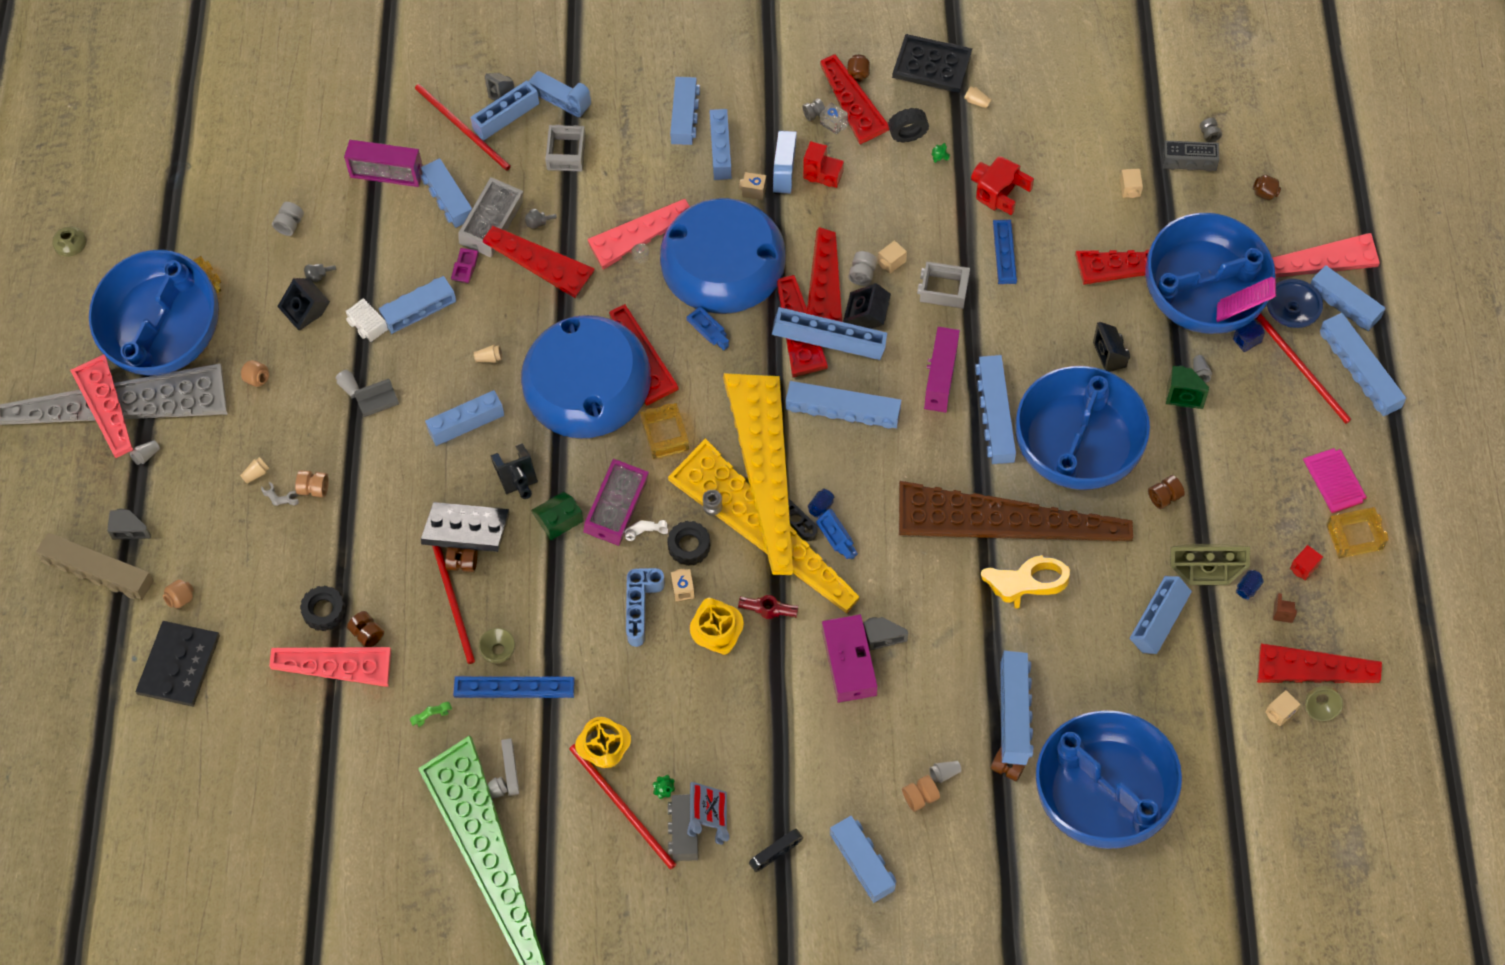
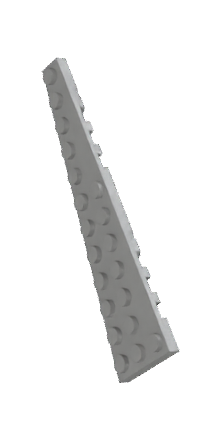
(172, 394)

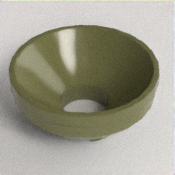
(70, 246)
(496, 637)
(1326, 710)

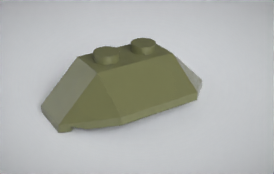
(1209, 562)

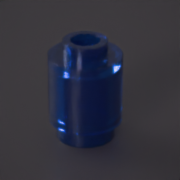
(821, 503)
(1249, 584)

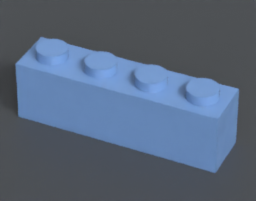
(504, 110)
(684, 110)
(720, 144)
(446, 191)
(1347, 298)
(417, 304)
(464, 418)
(1160, 615)
(862, 859)

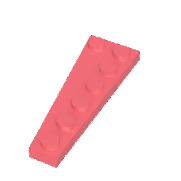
(617, 242)
(1341, 255)
(101, 396)
(351, 664)

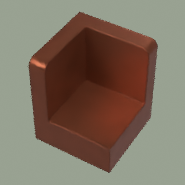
(1284, 610)

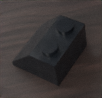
(303, 302)
(867, 306)
(1110, 347)

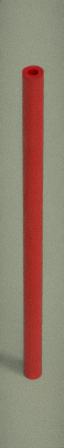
(463, 127)
(1303, 368)
(454, 605)
(624, 809)

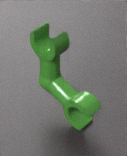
(429, 711)

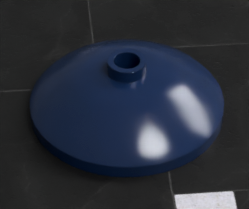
(1301, 298)

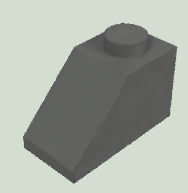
(498, 85)
(126, 525)
(883, 633)

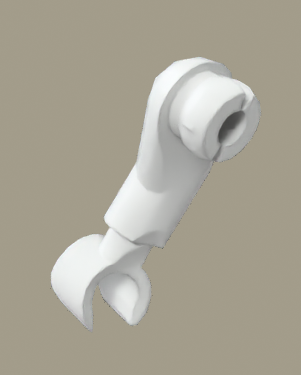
(641, 526)

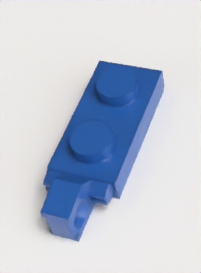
(708, 328)
(836, 534)

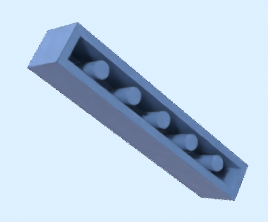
(829, 333)
(1362, 364)
(843, 404)
(996, 409)
(1015, 708)

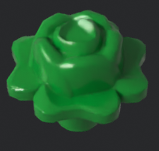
(939, 153)
(663, 786)

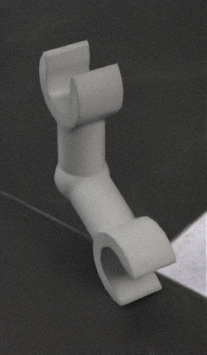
(280, 500)

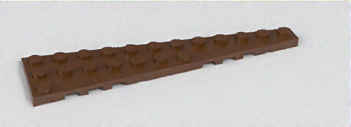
(957, 514)

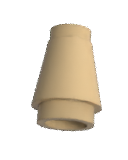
(977, 97)
(489, 354)
(254, 470)

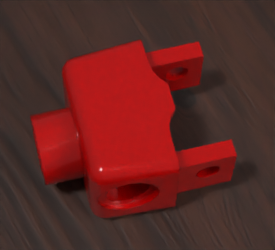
(998, 181)

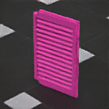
(1246, 298)
(1335, 480)

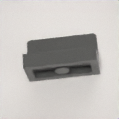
(376, 397)

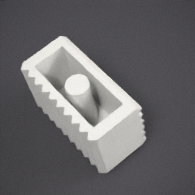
(367, 320)

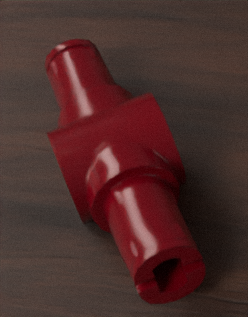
(777, 607)

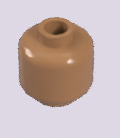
(254, 373)
(178, 594)

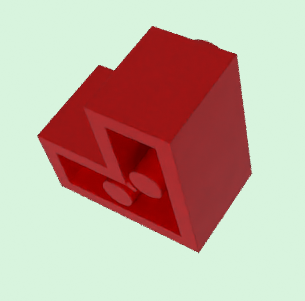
(820, 167)

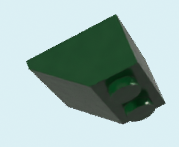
(1186, 388)
(558, 515)

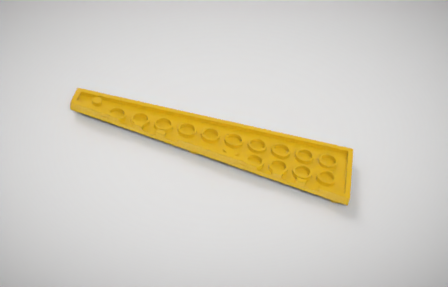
(759, 424)
(707, 471)

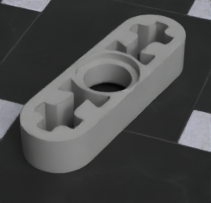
(510, 767)

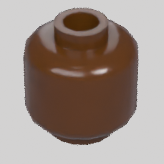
(858, 67)
(1266, 187)

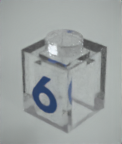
(834, 118)

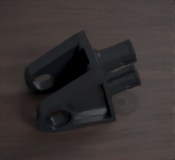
(517, 473)

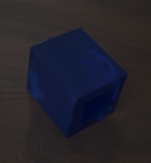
(1249, 336)

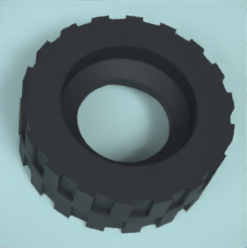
(905, 117)
(688, 557)
(318, 594)

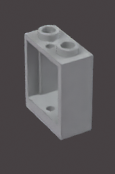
(560, 162)
(948, 272)

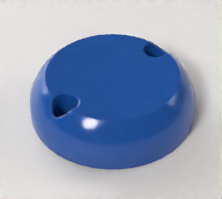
(722, 256)
(1181, 264)
(154, 312)
(583, 371)
(1082, 427)
(1108, 779)

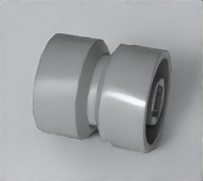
(288, 218)
(862, 268)

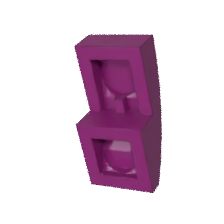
(465, 265)

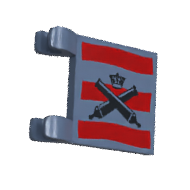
(708, 808)

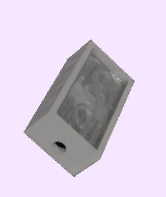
(495, 208)

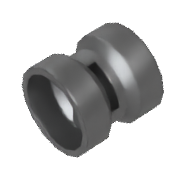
(813, 109)
(1210, 130)
(715, 505)

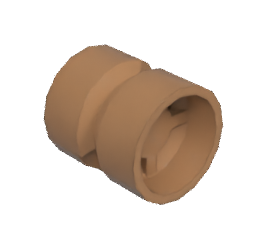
(312, 483)
(922, 792)

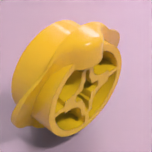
(725, 617)
(599, 724)

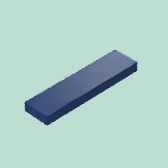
(1004, 252)

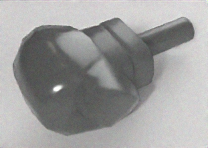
(536, 219)
(317, 271)

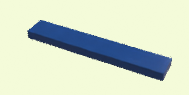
(513, 687)

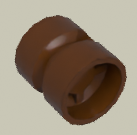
(1168, 490)
(468, 559)
(365, 629)
(1012, 773)

